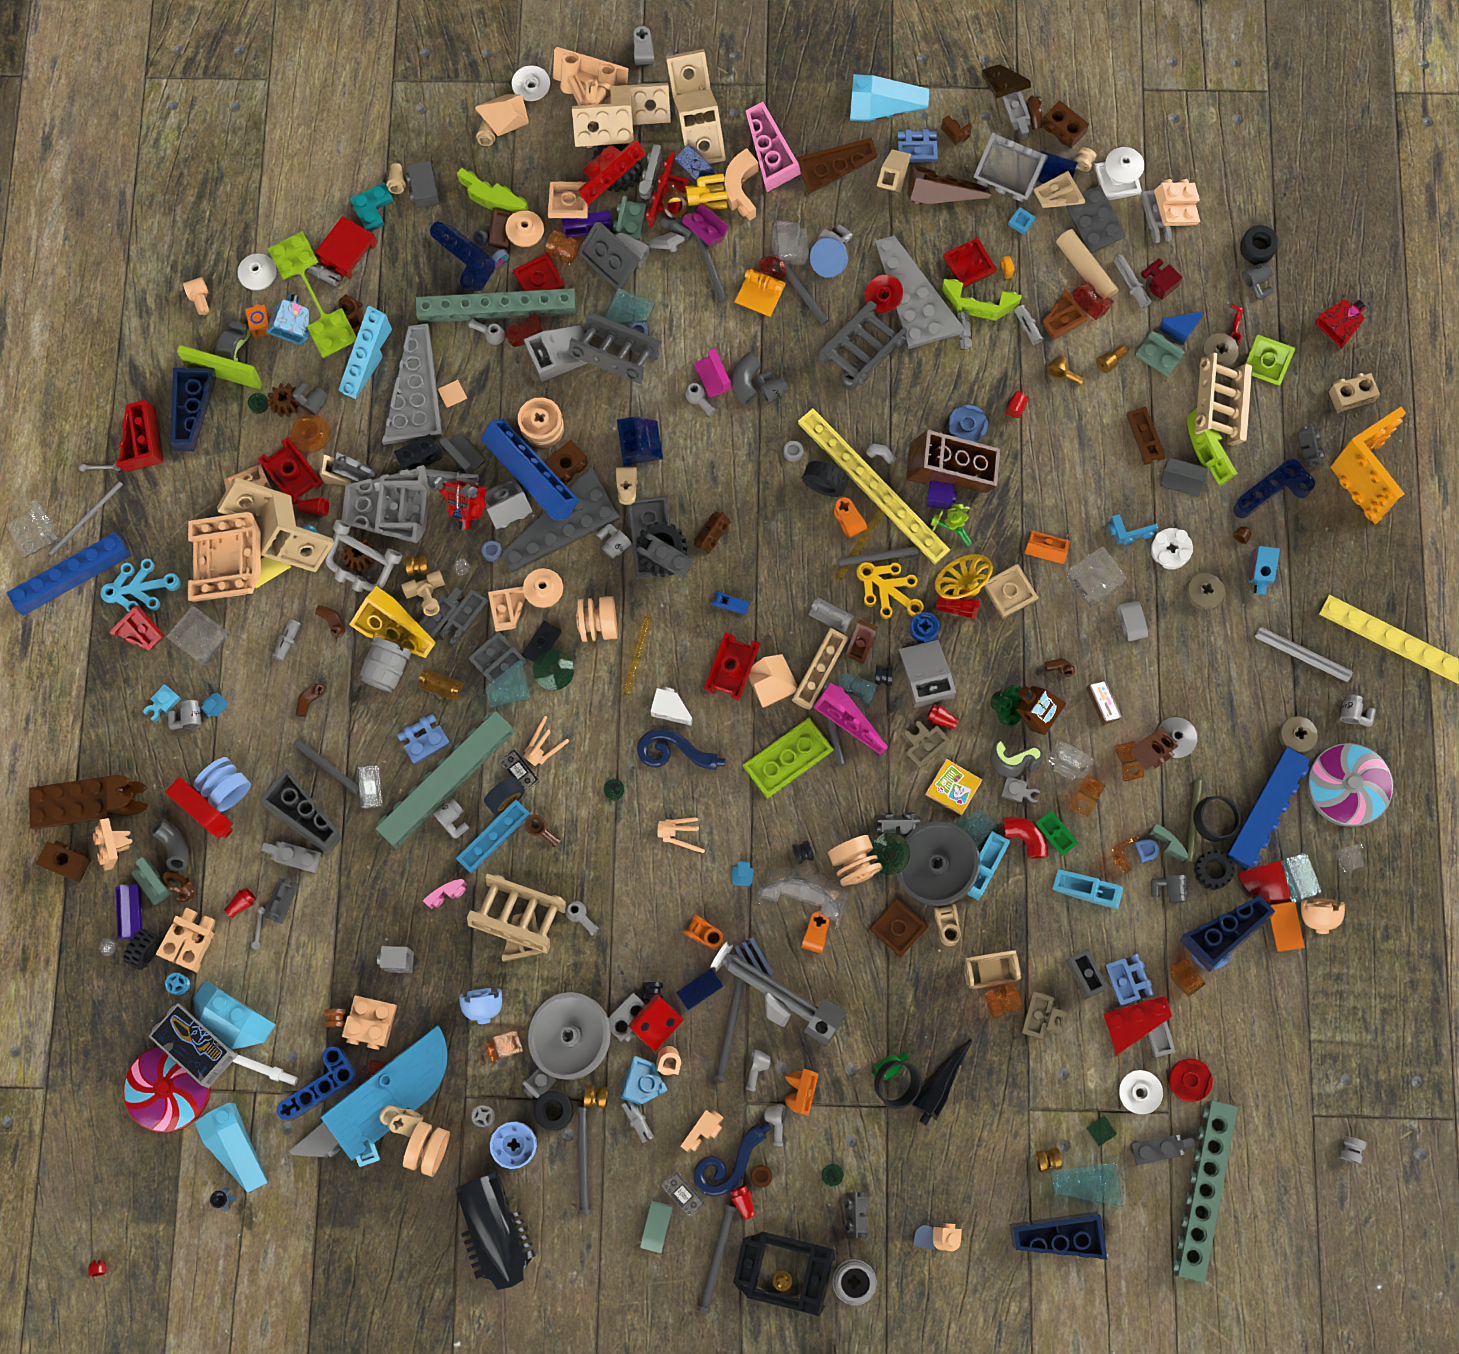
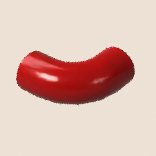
(1029, 833)

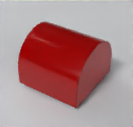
(1017, 405)

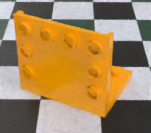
(1364, 474)

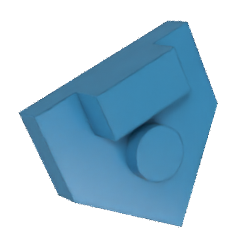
(641, 1082)

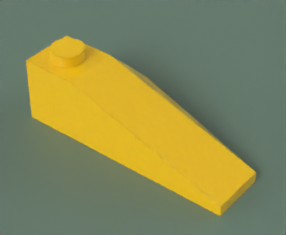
(386, 619)

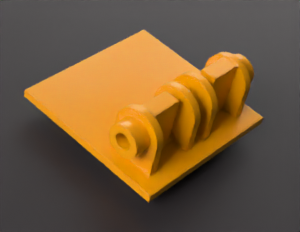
(760, 292)

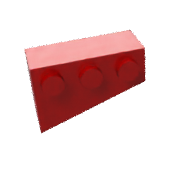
(140, 438)

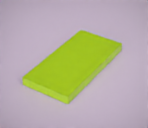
(223, 367)
(788, 758)

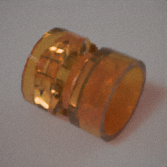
(561, 246)
(1002, 1001)

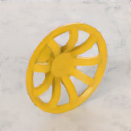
(968, 581)

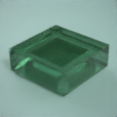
(1101, 1131)

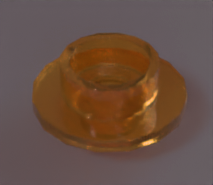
(304, 427)

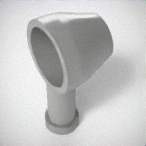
(492, 338)
(698, 397)
(580, 916)
(758, 1062)
(776, 1116)

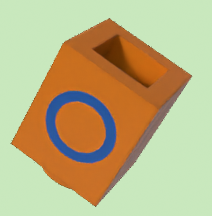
(258, 320)

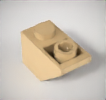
(894, 171)

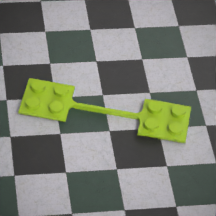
(331, 330)

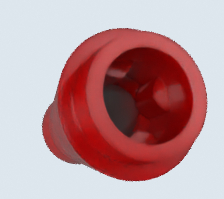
(315, 506)
(940, 716)
(240, 902)
(743, 1201)

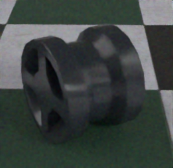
(884, 675)
(802, 852)
(651, 990)

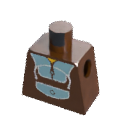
(1039, 708)

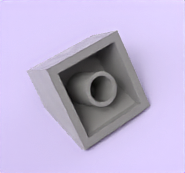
(506, 503)

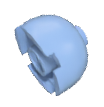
(481, 1004)

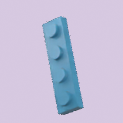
(493, 836)

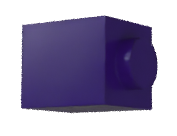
(941, 495)

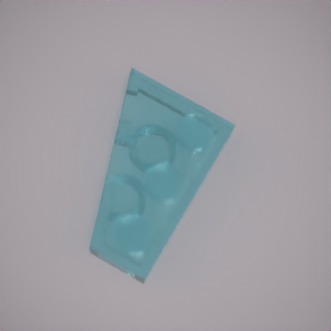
(1089, 1183)

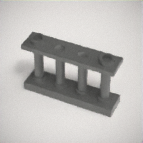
(855, 327)
(620, 335)

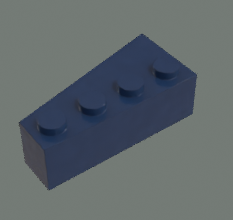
(190, 401)
(1223, 935)
(1063, 1235)

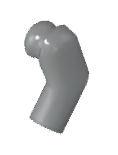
(876, 449)

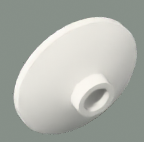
(531, 76)
(1124, 172)
(257, 279)
(1151, 1089)

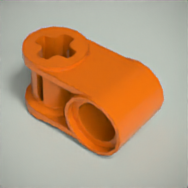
(850, 521)
(701, 930)
(815, 936)

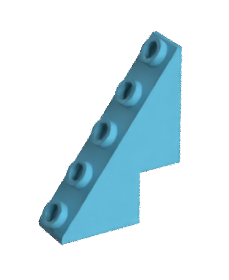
(366, 352)

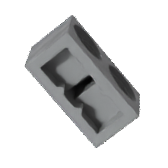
(396, 959)
(623, 1014)

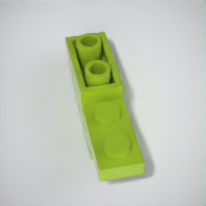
(489, 197)
(1210, 451)

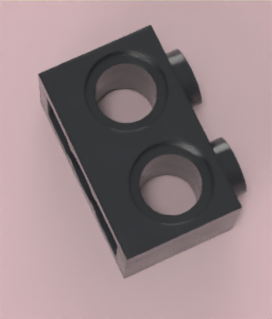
(418, 453)

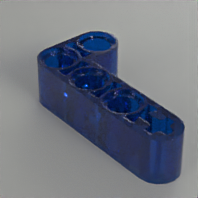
(461, 250)
(1269, 490)

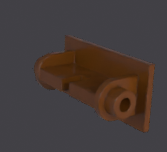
(717, 525)

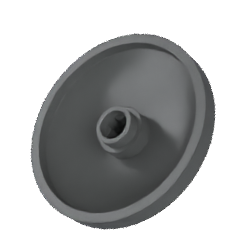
(941, 864)

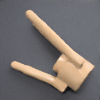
(534, 753)
(668, 828)

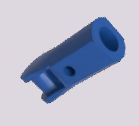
(733, 604)

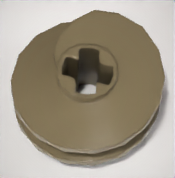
(1222, 343)
(1215, 592)
(1303, 727)

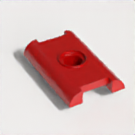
(293, 483)
(731, 680)

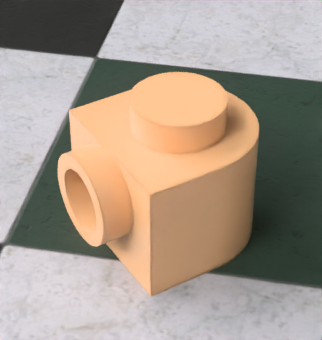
(668, 1061)
(947, 1237)

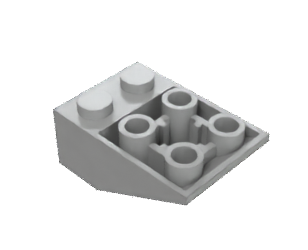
(550, 351)
(927, 673)

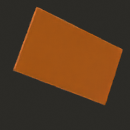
(1286, 927)

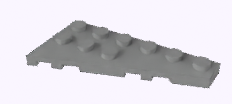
(921, 307)
(415, 396)

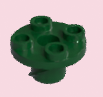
(1006, 705)

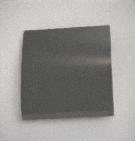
(495, 657)

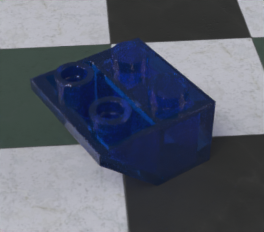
(639, 440)

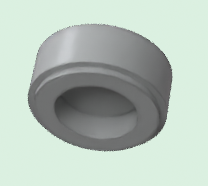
(793, 451)

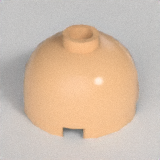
(1322, 914)

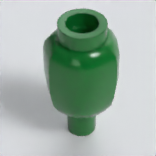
(894, 1070)

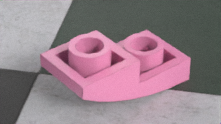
(452, 889)

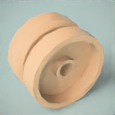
(540, 422)
(426, 1149)

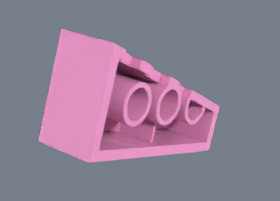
(773, 153)

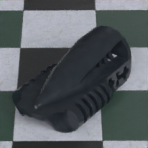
(494, 1232)

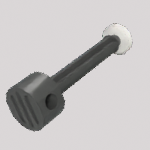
(822, 1020)

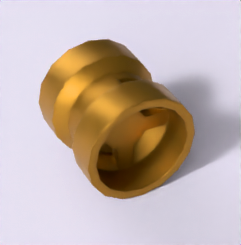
(418, 564)
(591, 1096)
(1052, 1157)

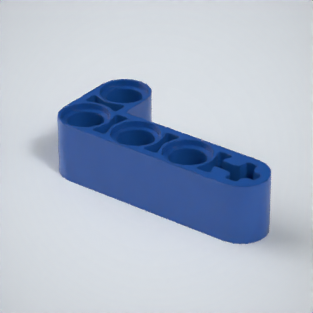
(314, 1088)

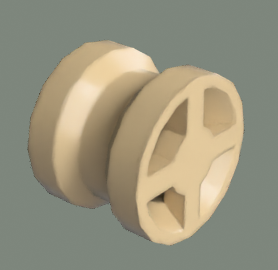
(1085, 158)

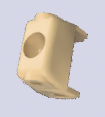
(992, 969)

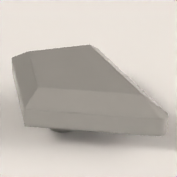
(666, 241)
(776, 1010)

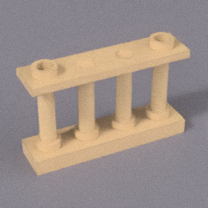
(1239, 399)
(518, 933)

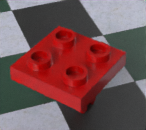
(969, 262)

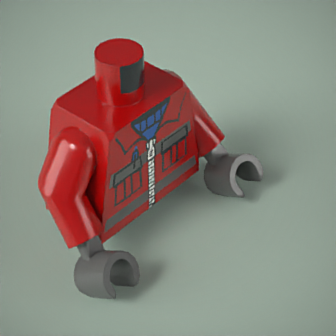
(462, 499)

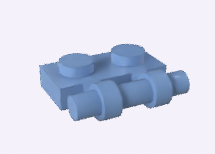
(920, 150)
(425, 745)
(1123, 982)

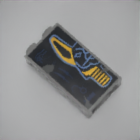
(192, 1045)

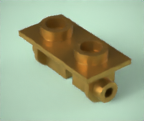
(440, 684)

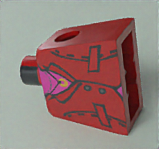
(1341, 321)

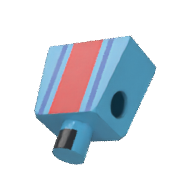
(1264, 560)

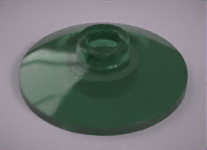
(550, 680)
(884, 846)

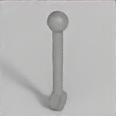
(82, 467)
(256, 945)

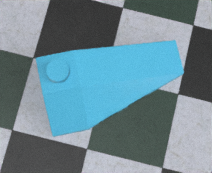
(882, 97)
(229, 1142)

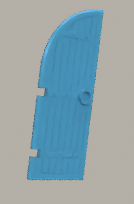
(401, 1083)

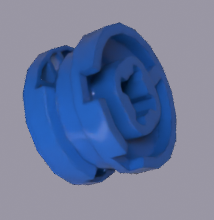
(924, 627)

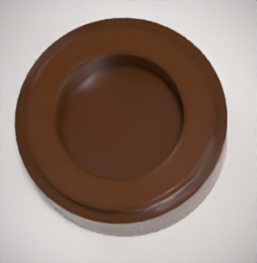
(761, 1176)

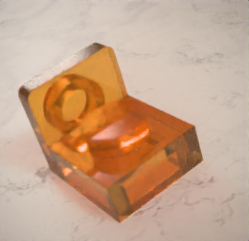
(503, 1046)

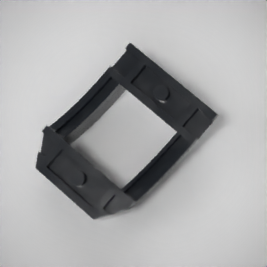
(815, 1278)

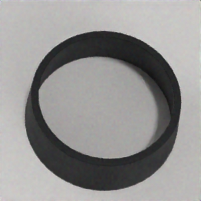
(1200, 825)
(912, 1092)

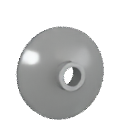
(1188, 735)

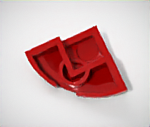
(1268, 882)

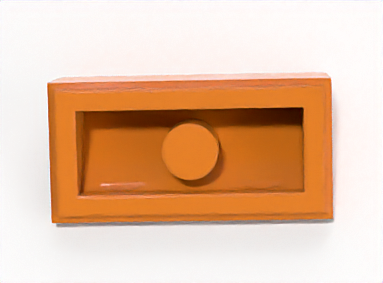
(1047, 547)

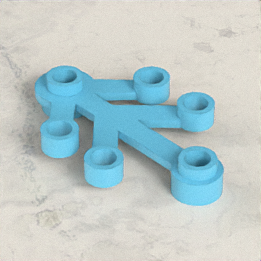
(136, 586)

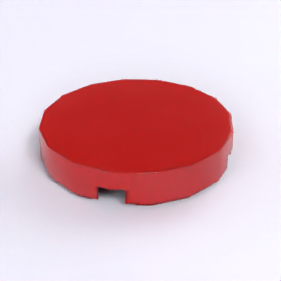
(1190, 1080)

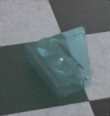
(629, 308)

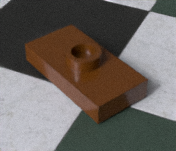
(497, 231)

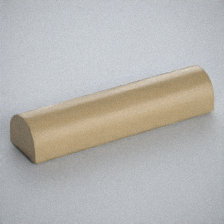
(1086, 264)
(819, 669)

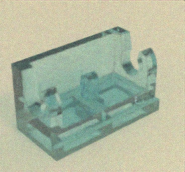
(1300, 877)

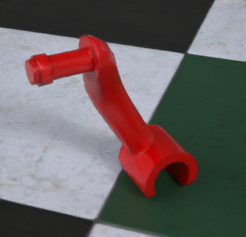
(1235, 334)

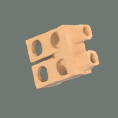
(186, 941)

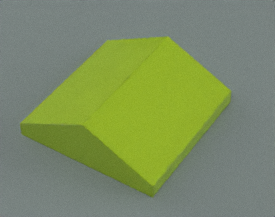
(1269, 359)

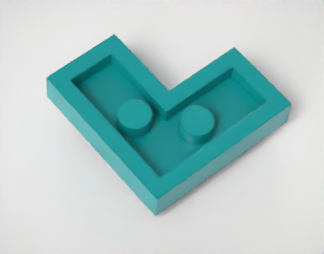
(368, 203)

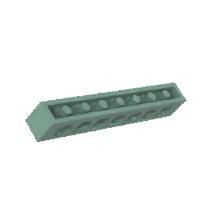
(496, 305)
(1198, 1269)

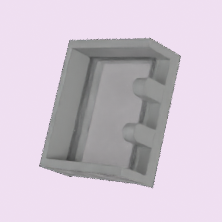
(1009, 167)

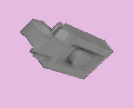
(1017, 113)
(293, 856)

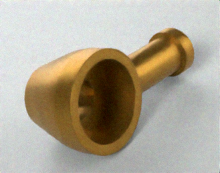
(1059, 369)

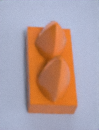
(805, 1082)

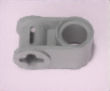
(643, 47)

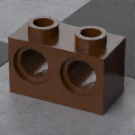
(1068, 121)
(1154, 749)

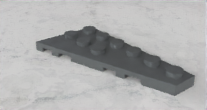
(547, 535)

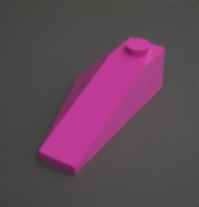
(842, 710)

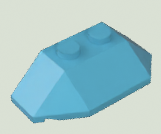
(230, 1019)

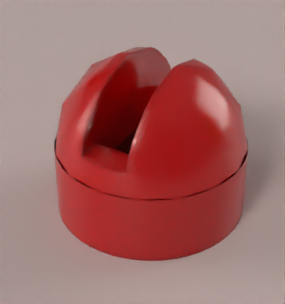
(96, 1269)

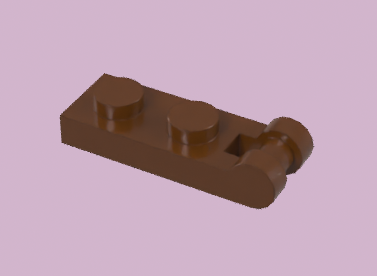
(1145, 435)

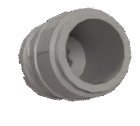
(384, 664)
(863, 1291)

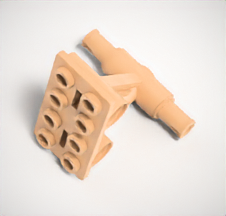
(587, 73)

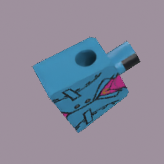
(289, 320)

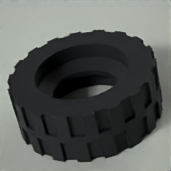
(825, 478)

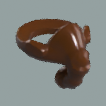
(673, 192)
(186, 886)

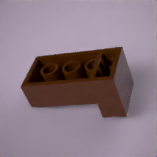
(953, 462)

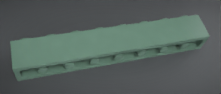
(445, 780)

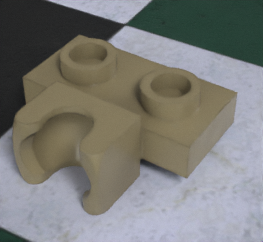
(925, 744)
(1041, 1016)

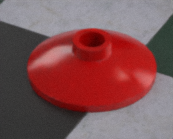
(884, 285)

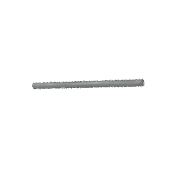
(84, 519)

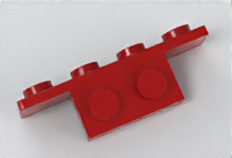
(608, 168)
(663, 181)

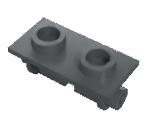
(1310, 438)
(351, 468)
(890, 821)
(280, 900)
(854, 1205)

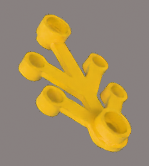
(887, 587)

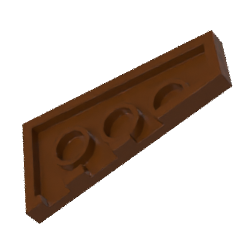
(830, 164)

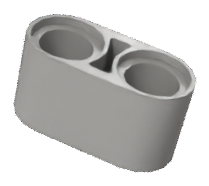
(1132, 621)

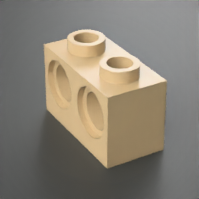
(1356, 396)

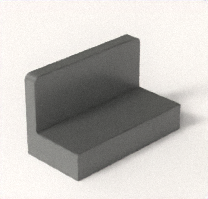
(462, 453)
(1183, 477)

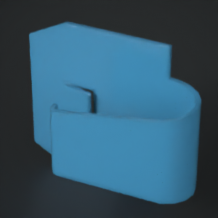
(214, 705)
(742, 874)

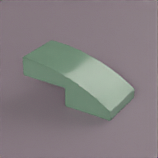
(1174, 847)
(656, 1227)

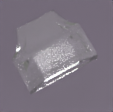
(1070, 761)

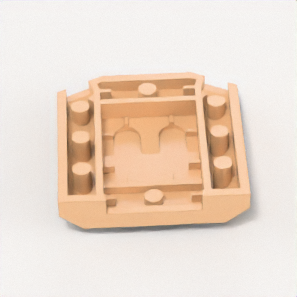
(224, 556)

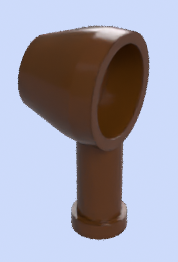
(540, 829)

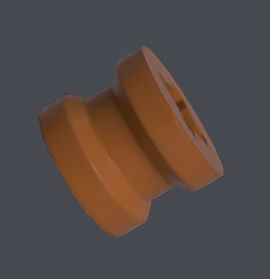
(334, 1018)

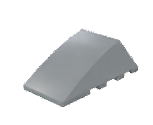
(389, 505)

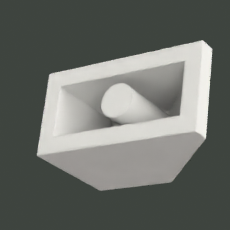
(669, 706)

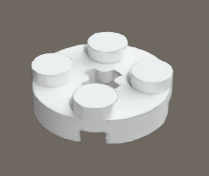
(1179, 539)

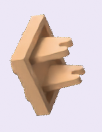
(109, 843)

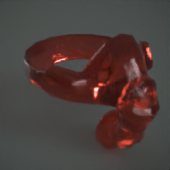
(766, 266)

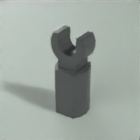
(677, 227)

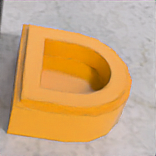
(1007, 267)

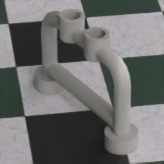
(342, 573)

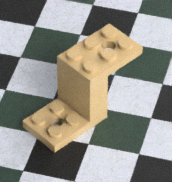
(696, 105)
(618, 118)
(277, 525)

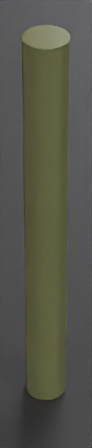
(1192, 833)

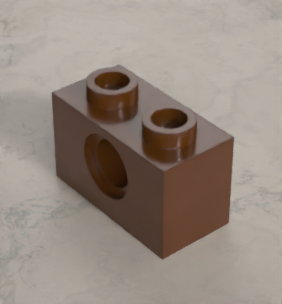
(567, 453)
(51, 859)

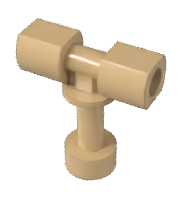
(425, 589)

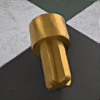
(1109, 359)
(782, 1280)

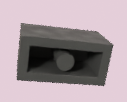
(423, 184)
(1086, 974)

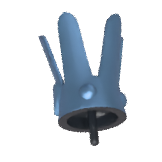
(220, 1199)

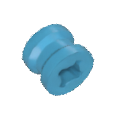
(173, 982)

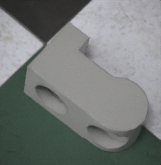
(635, 246)

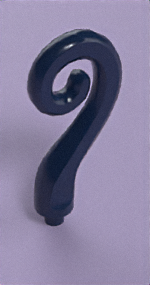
(701, 759)
(751, 1138)

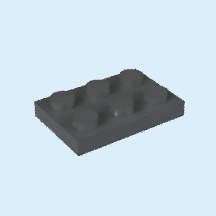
(1096, 220)
(608, 256)

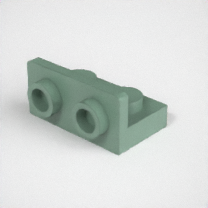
(630, 218)
(1160, 353)
(150, 881)

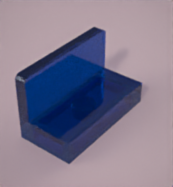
(1055, 166)

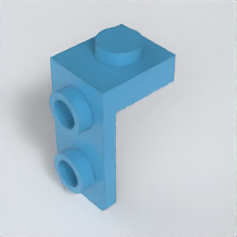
(1118, 530)

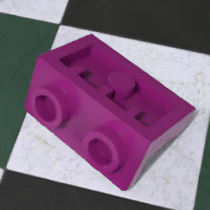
(706, 225)

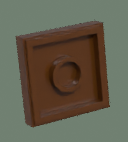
(898, 927)

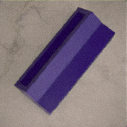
(581, 226)
(128, 910)

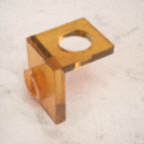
(1128, 760)
(1090, 792)
(1119, 857)

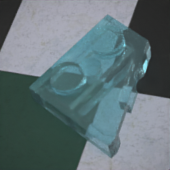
(508, 687)
(977, 826)

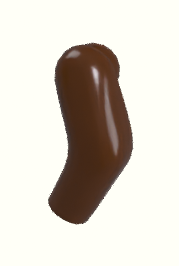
(1035, 111)
(333, 619)
(307, 697)

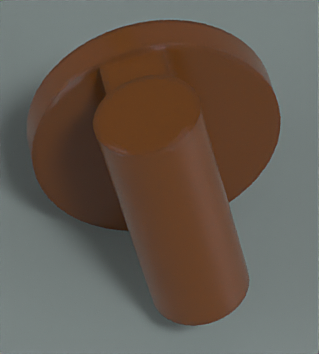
(349, 304)

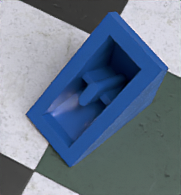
(1180, 326)

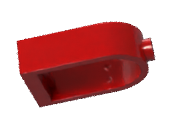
(200, 808)

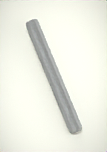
(1303, 654)

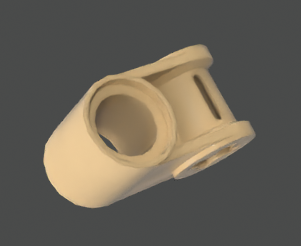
(626, 484)
(947, 920)
(400, 1120)

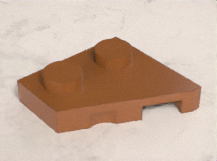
(1064, 316)

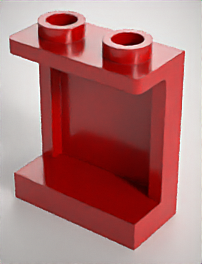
(345, 247)

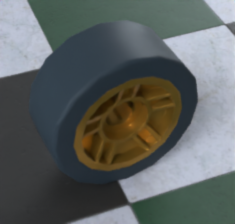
(503, 795)

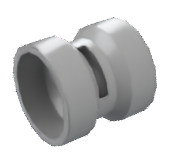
(1354, 1145)

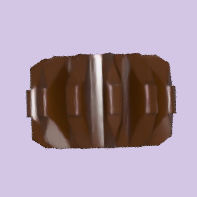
(276, 400)
(360, 562)

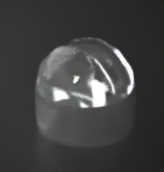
(461, 567)
(107, 946)

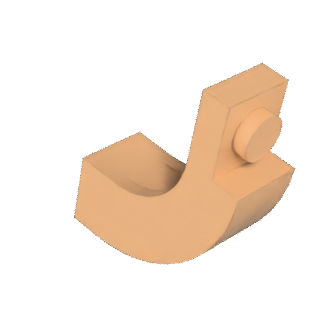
(738, 171)

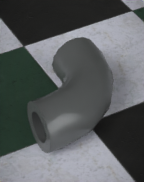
(742, 378)
(173, 842)

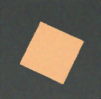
(452, 393)

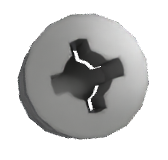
(480, 1114)

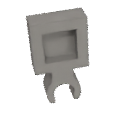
(1016, 790)

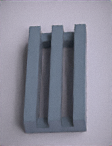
(745, 945)

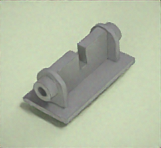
(830, 615)

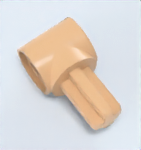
(197, 292)

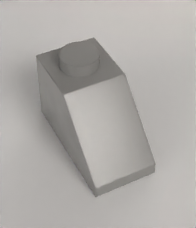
(317, 1144)

